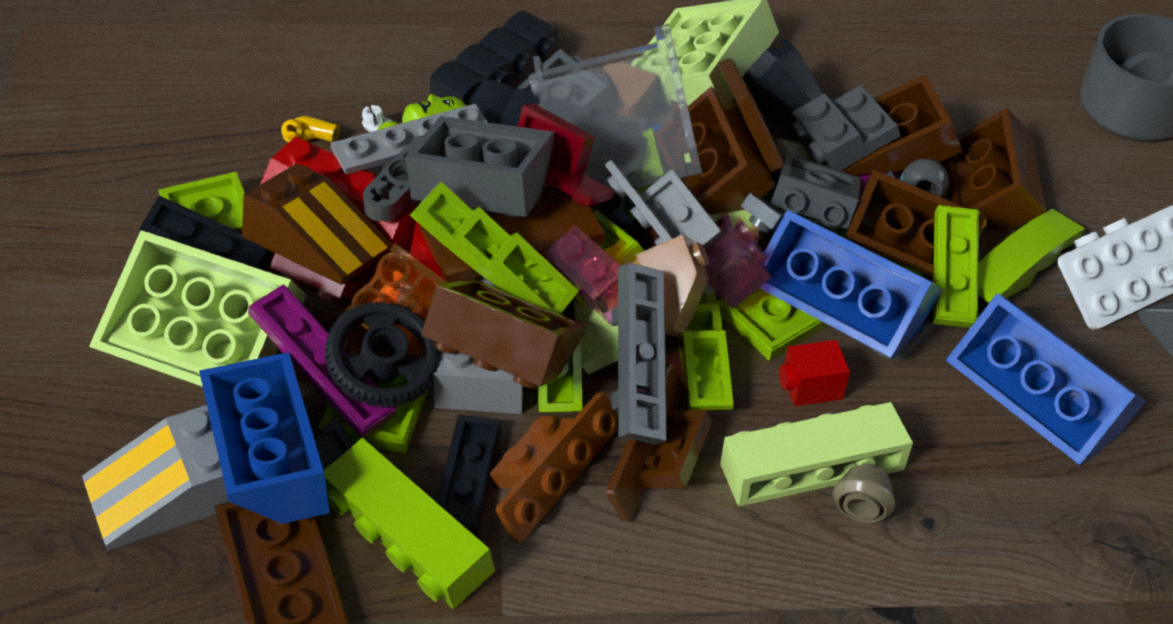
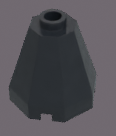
(781, 82)

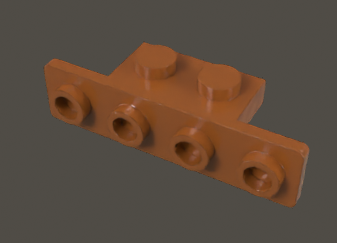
(549, 462)

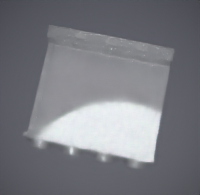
(630, 106)

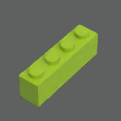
(408, 524)

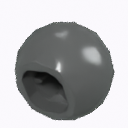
(928, 176)

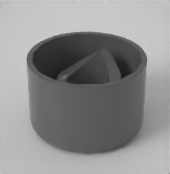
(1132, 78)

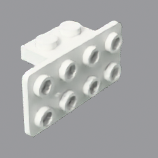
(1121, 269)

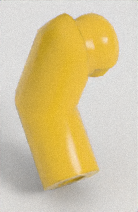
(309, 129)

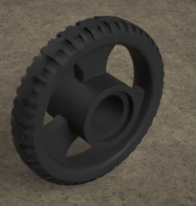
(381, 336)

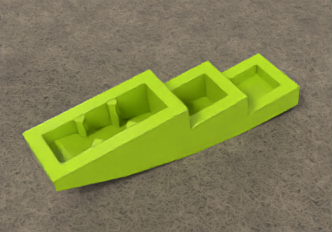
(491, 251)
(1024, 253)
(706, 359)

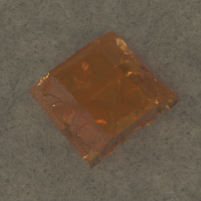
(404, 282)

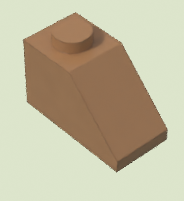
(683, 279)

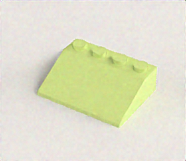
(718, 32)
(185, 310)

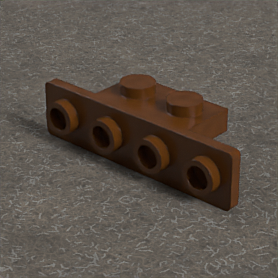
(663, 464)

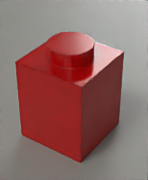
(814, 373)

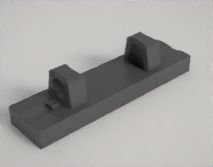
(640, 354)

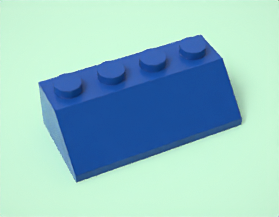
(847, 285)
(1044, 380)
(265, 439)

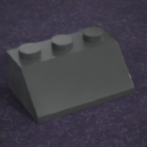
(482, 164)

